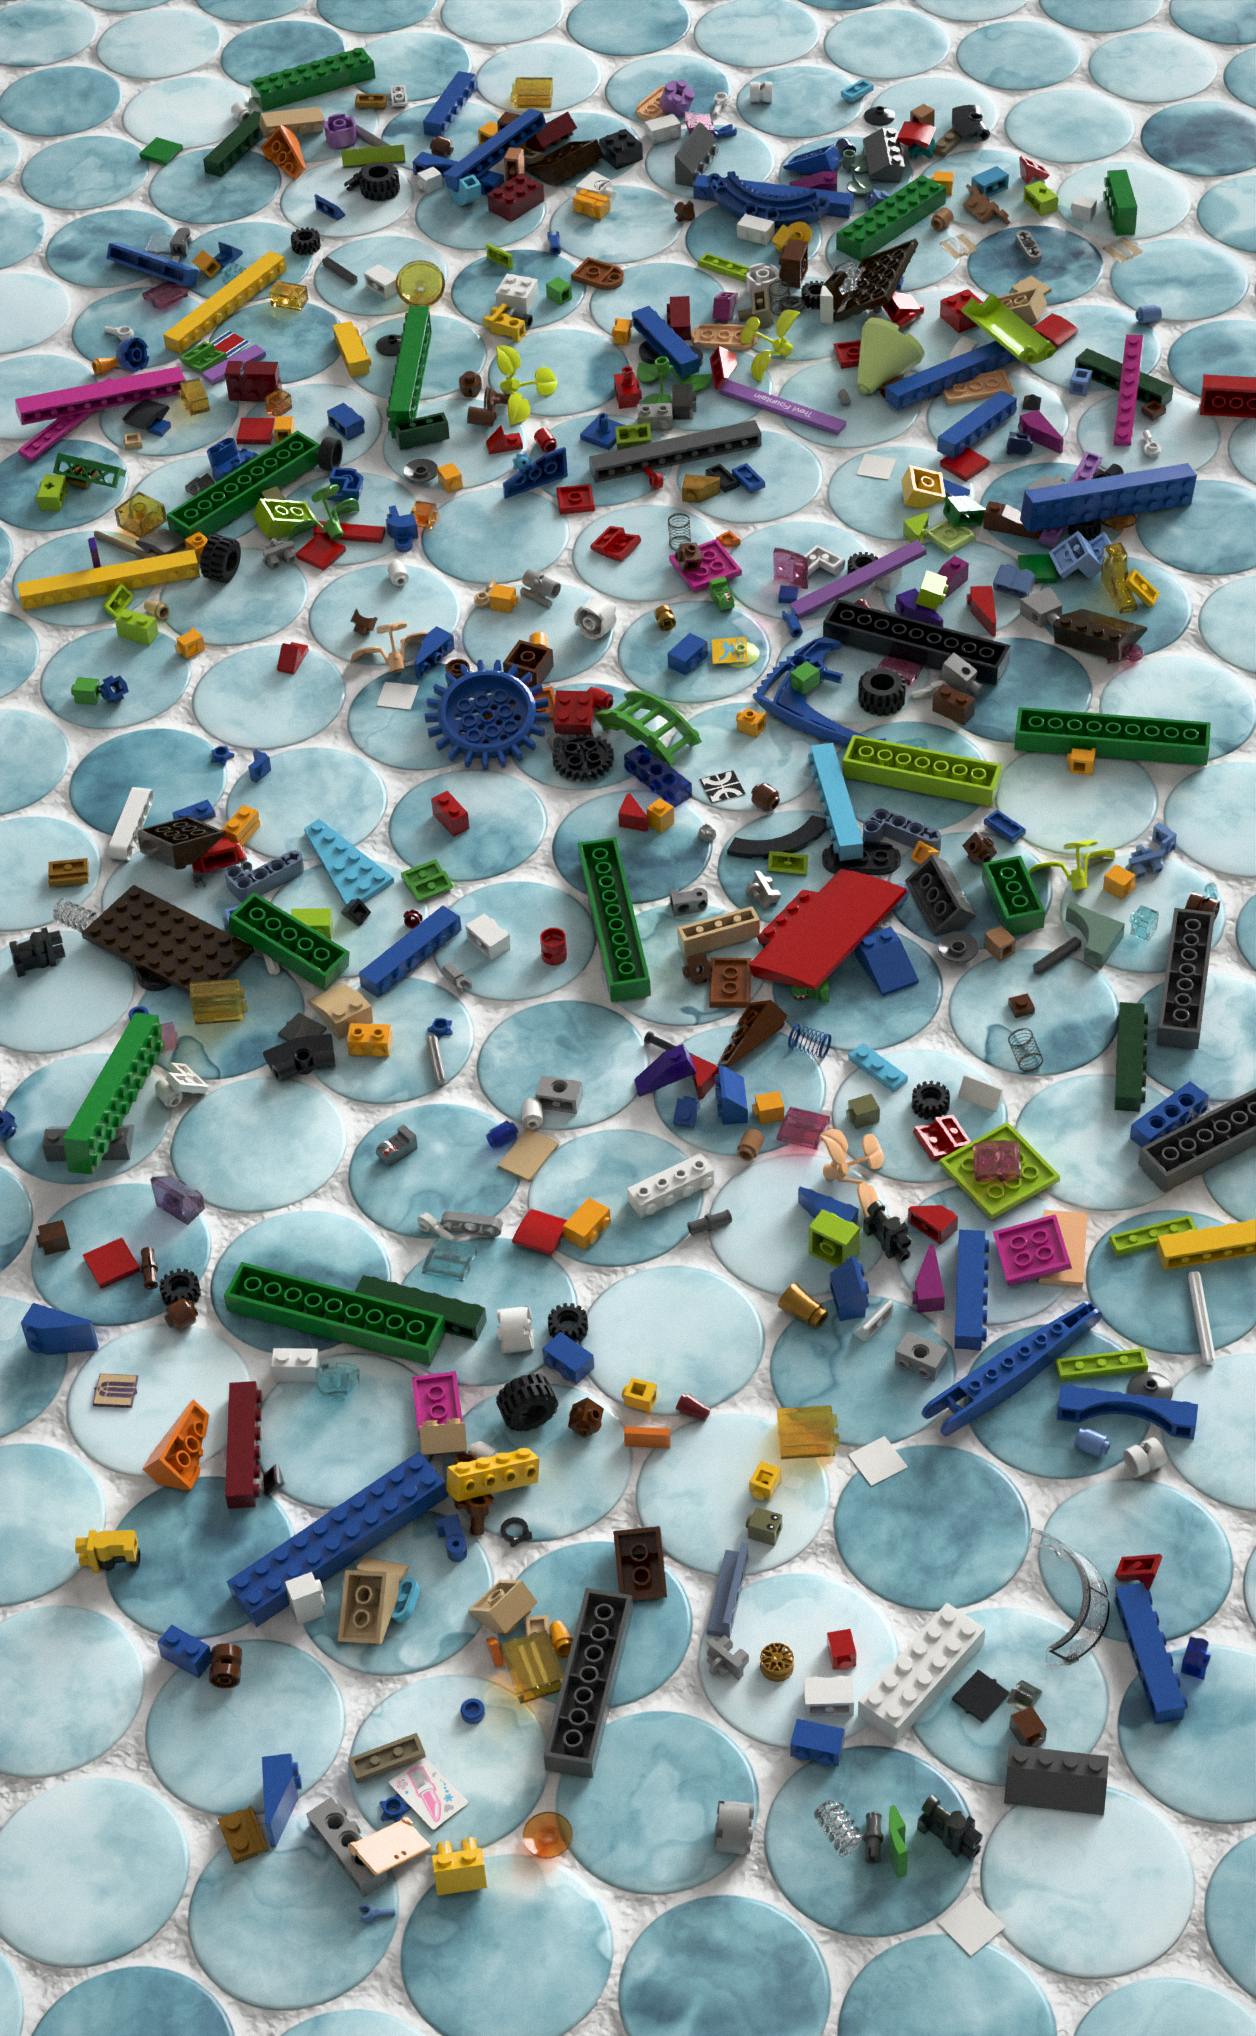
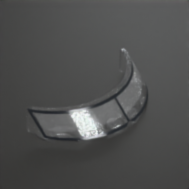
(1094, 1609)

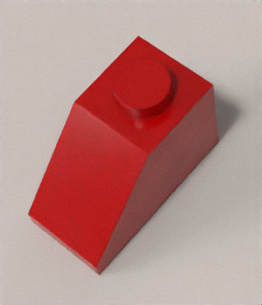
(933, 1221)

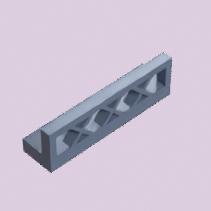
(728, 1592)

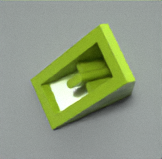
(915, 527)

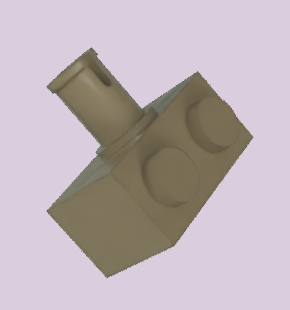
(760, 308)

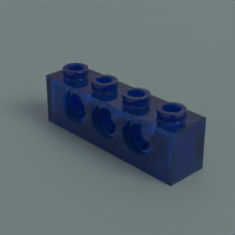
(657, 775)

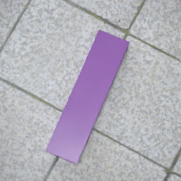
(217, 372)

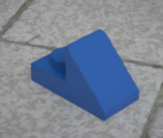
(227, 254)

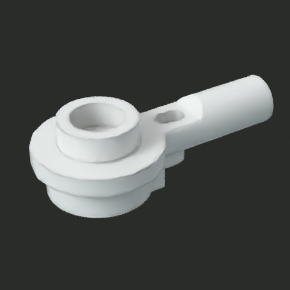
(719, 100)
(122, 332)
(1152, 448)
(929, 689)
(429, 1223)

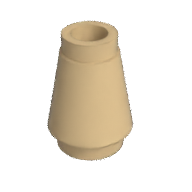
(157, 609)

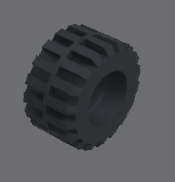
(379, 181)
(220, 558)
(881, 691)
(527, 1402)

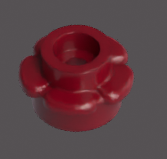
(410, 922)

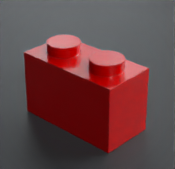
(450, 813)

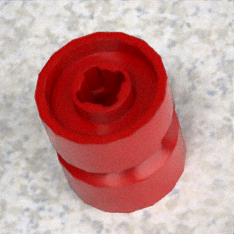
(553, 946)

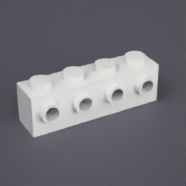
(670, 1185)

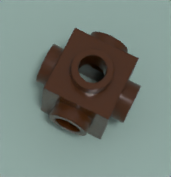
(689, 557)
(979, 848)
(690, 965)
(585, 1417)

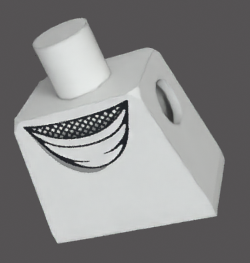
(597, 184)

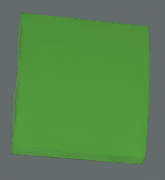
(202, 357)
(426, 880)
(896, 1842)

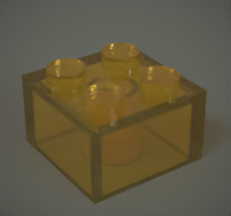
(140, 515)

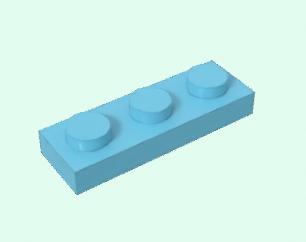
(878, 1067)

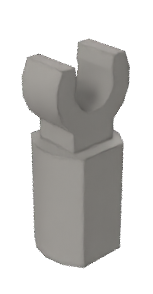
(456, 977)

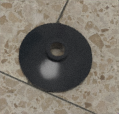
(879, 116)
(389, 345)

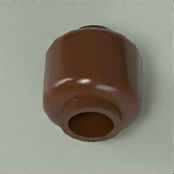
(441, 146)
(765, 797)
(181, 1314)

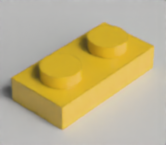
(1141, 588)

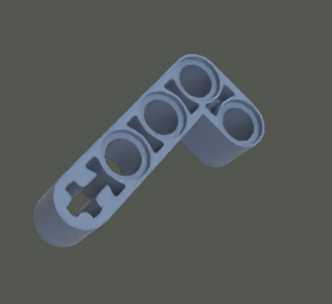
(900, 829)
(264, 877)

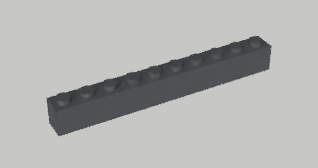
(675, 451)

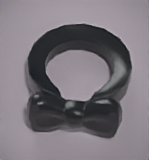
(514, 1541)

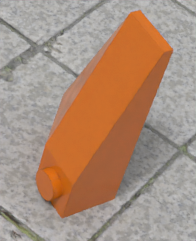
(284, 151)
(178, 1453)

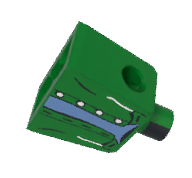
(963, 511)

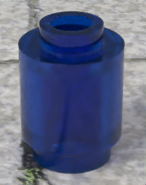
(502, 1134)

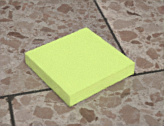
(949, 537)

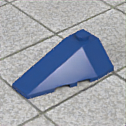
(541, 472)

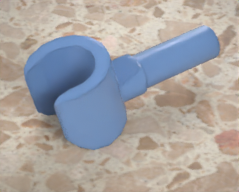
(373, 1913)

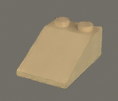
(1026, 304)
(341, 1007)
(367, 1605)

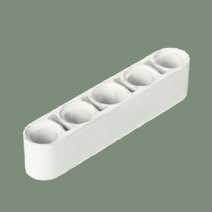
(130, 821)

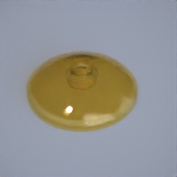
(417, 275)

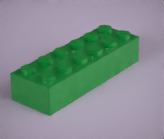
(289, 941)

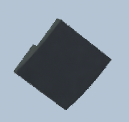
(145, 413)

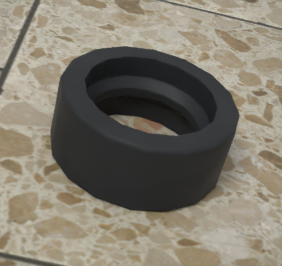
(330, 453)

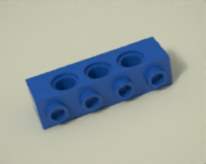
(1170, 1114)

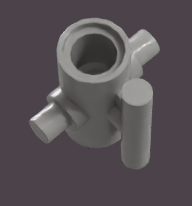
(540, 587)

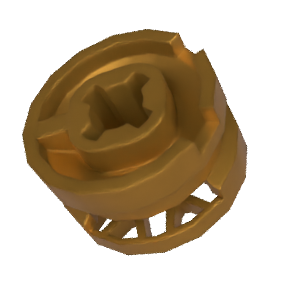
(776, 1662)

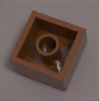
(794, 263)
(532, 659)

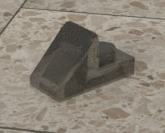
(199, 484)

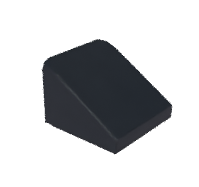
(356, 911)

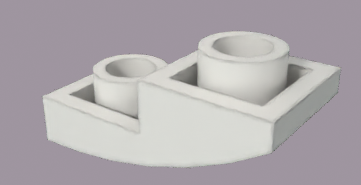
(398, 95)
(963, 346)

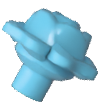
(521, 461)

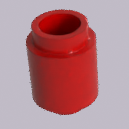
(545, 440)
(603, 699)

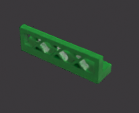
(91, 465)

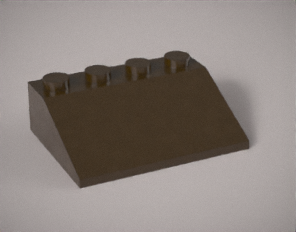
(566, 161)
(1097, 633)
(178, 841)

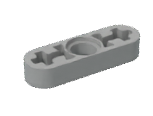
(1024, 240)
(483, 1226)

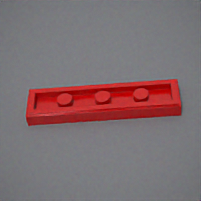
(356, 532)

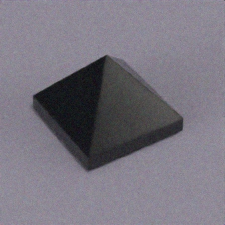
(1031, 402)
(272, 1479)

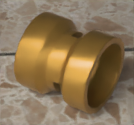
(665, 618)

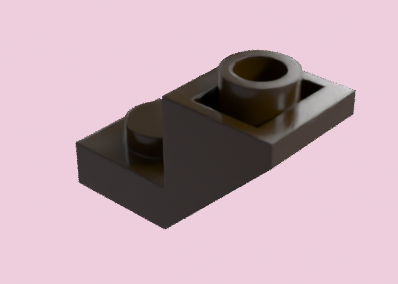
(833, 284)

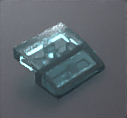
(449, 1260)

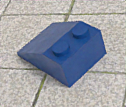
(815, 161)
(886, 961)
(57, 1332)
(280, 1790)

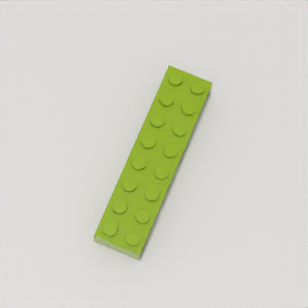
(922, 770)

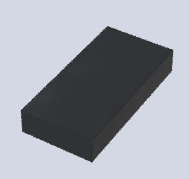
(727, 480)

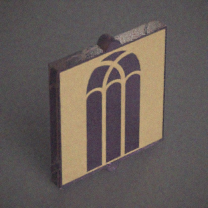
(115, 1390)

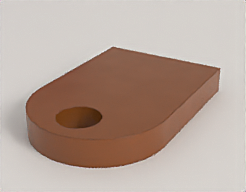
(598, 274)

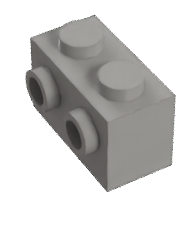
(657, 415)

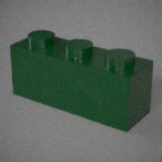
(421, 431)

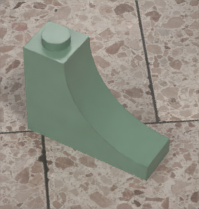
(1100, 931)

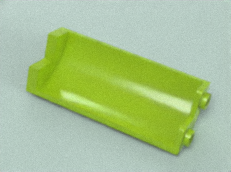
(1009, 330)

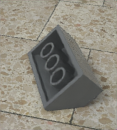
(695, 155)
(884, 155)
(940, 896)
(118, 1149)
(1056, 1779)

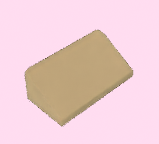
(372, 1564)

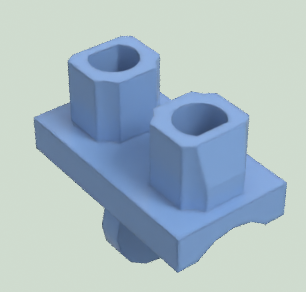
(1144, 858)

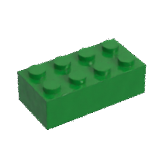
(1120, 202)
(1013, 895)

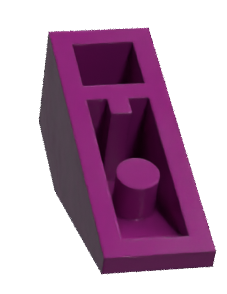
(822, 180)
(724, 306)
(1040, 431)
(956, 572)
(928, 1285)

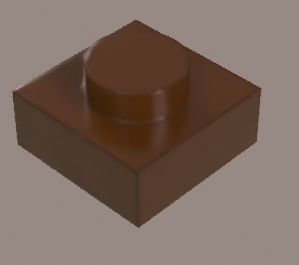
(1153, 410)
(1021, 1005)

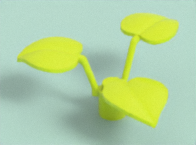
(780, 345)
(519, 408)
(1077, 876)

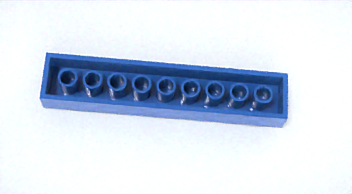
(1108, 497)
(339, 1536)

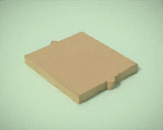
(1030, 283)

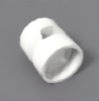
(760, 92)
(1144, 1457)

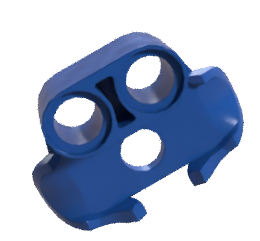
(224, 455)

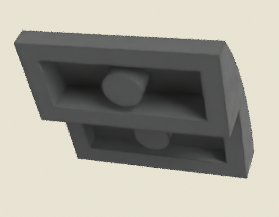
(161, 541)

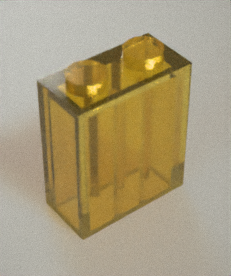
(532, 92)
(217, 1001)
(807, 1432)
(533, 1666)

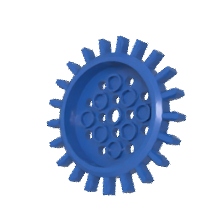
(504, 690)

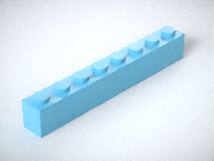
(835, 801)

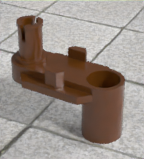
(486, 415)
(475, 1507)

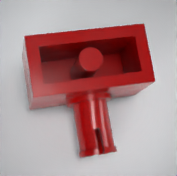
(627, 388)

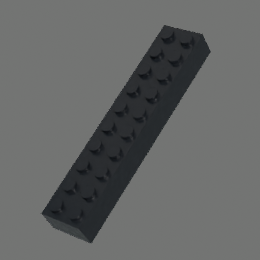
(914, 640)

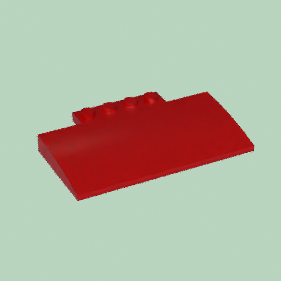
(823, 928)

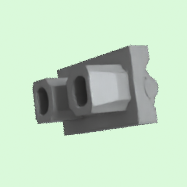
(277, 551)
(761, 890)
(722, 1660)

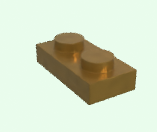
(371, 101)

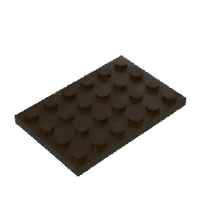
(876, 280)

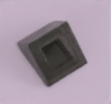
(1023, 1695)

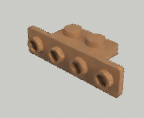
(981, 208)

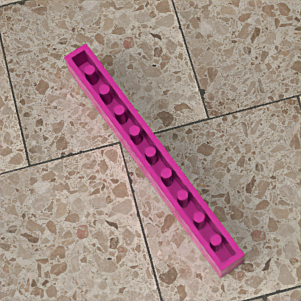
(99, 395)

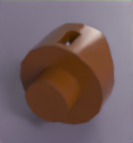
(470, 380)
(362, 623)

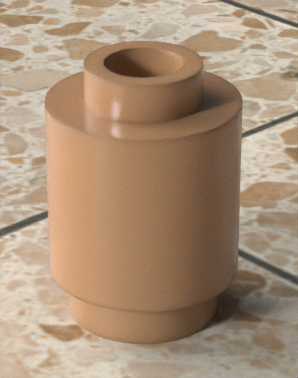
(942, 219)
(750, 1144)

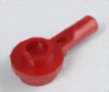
(655, 478)

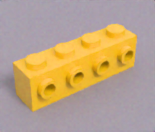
(492, 1474)

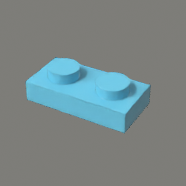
(857, 90)

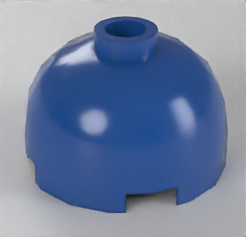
(132, 354)

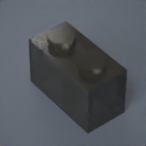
(683, 401)

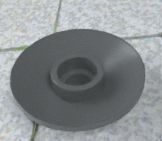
(420, 470)
(958, 947)
(1160, 1385)

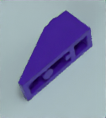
(907, 607)
(665, 1070)

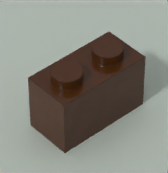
(953, 704)

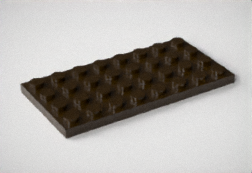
(166, 940)

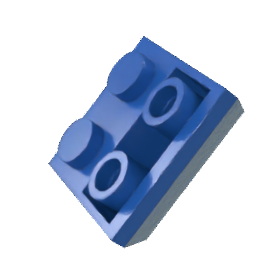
(731, 1097)
(849, 1290)

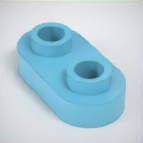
(407, 1598)

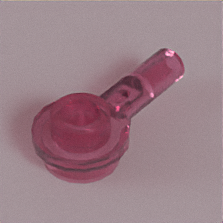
(1134, 654)

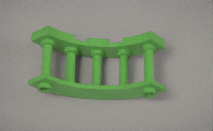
(635, 728)

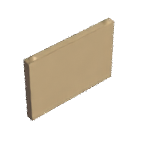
(528, 1155)

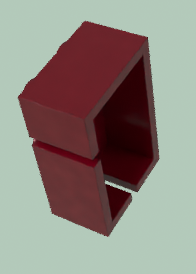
(515, 197)
(256, 381)

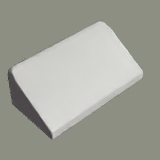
(826, 306)
(981, 1092)
(874, 1321)

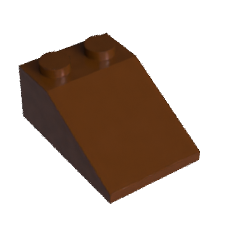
(640, 1563)

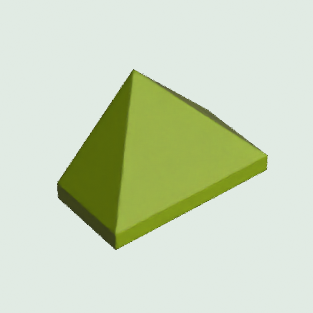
(499, 256)
(117, 600)
(788, 862)

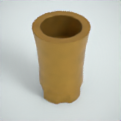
(803, 1306)

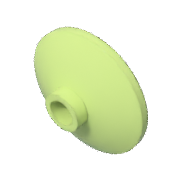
(752, 652)

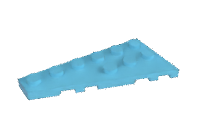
(346, 866)

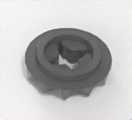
(796, 302)

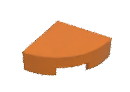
(728, 539)
(495, 1651)

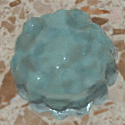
(1211, 890)

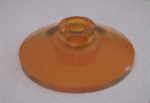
(1120, 522)
(547, 1825)

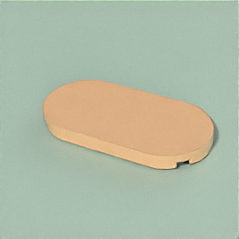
(650, 106)
(723, 335)

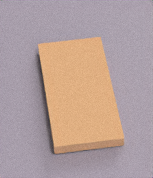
(979, 388)
(1073, 1230)

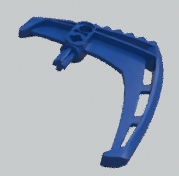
(791, 705)

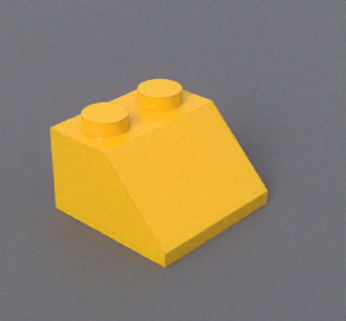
(922, 487)

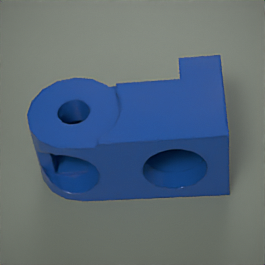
(455, 1540)

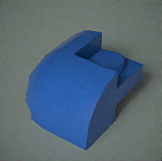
(349, 483)

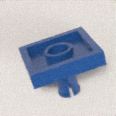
(601, 432)

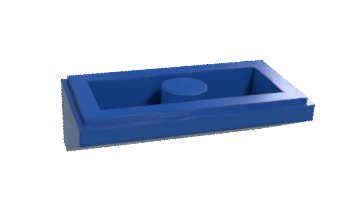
(328, 208)

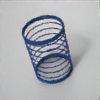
(797, 1037)

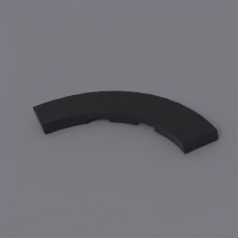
(789, 843)

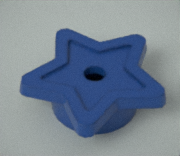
(221, 755)
(440, 1023)
(389, 1804)

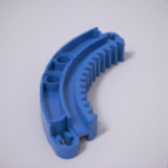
(742, 200)

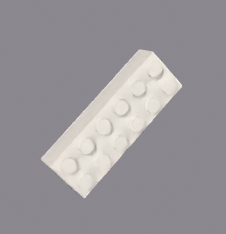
(921, 1672)

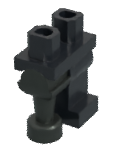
(37, 952)
(888, 1231)
(951, 1828)

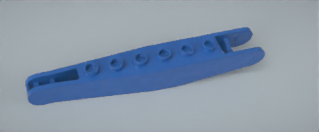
(1011, 1368)

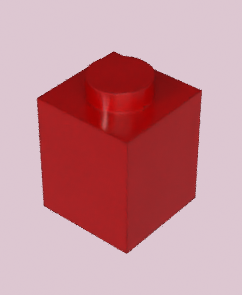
(841, 1649)

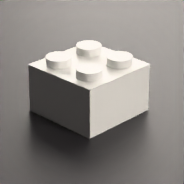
(517, 293)

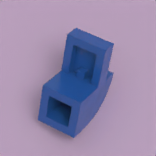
(400, 525)

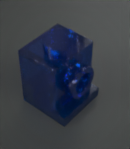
(1196, 1658)

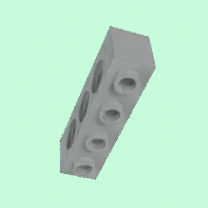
(321, 1821)

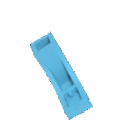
(468, 190)

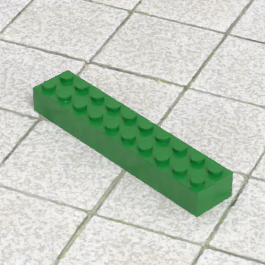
(410, 366)
(243, 486)
(1113, 735)
(614, 920)
(113, 1094)
(335, 1313)

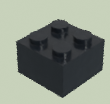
(621, 149)

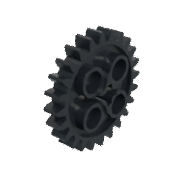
(596, 753)

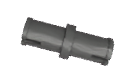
(709, 1222)
(873, 1837)

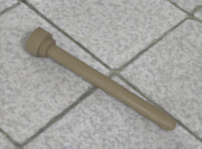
(124, 546)

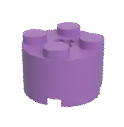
(676, 98)
(340, 131)

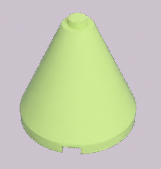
(885, 354)

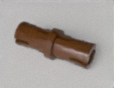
(148, 1260)

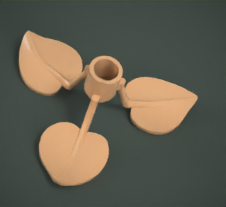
(395, 659)
(838, 1169)

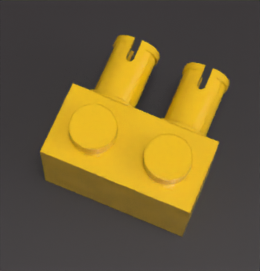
(459, 1870)

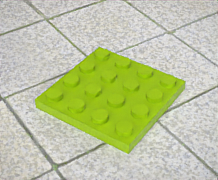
(991, 1194)

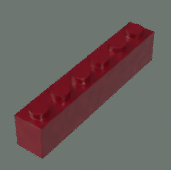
(242, 1445)

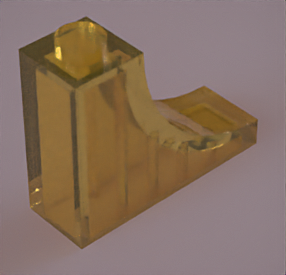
(1114, 575)

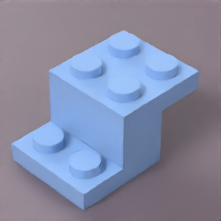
(1081, 554)

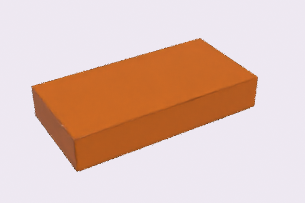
(647, 1437)

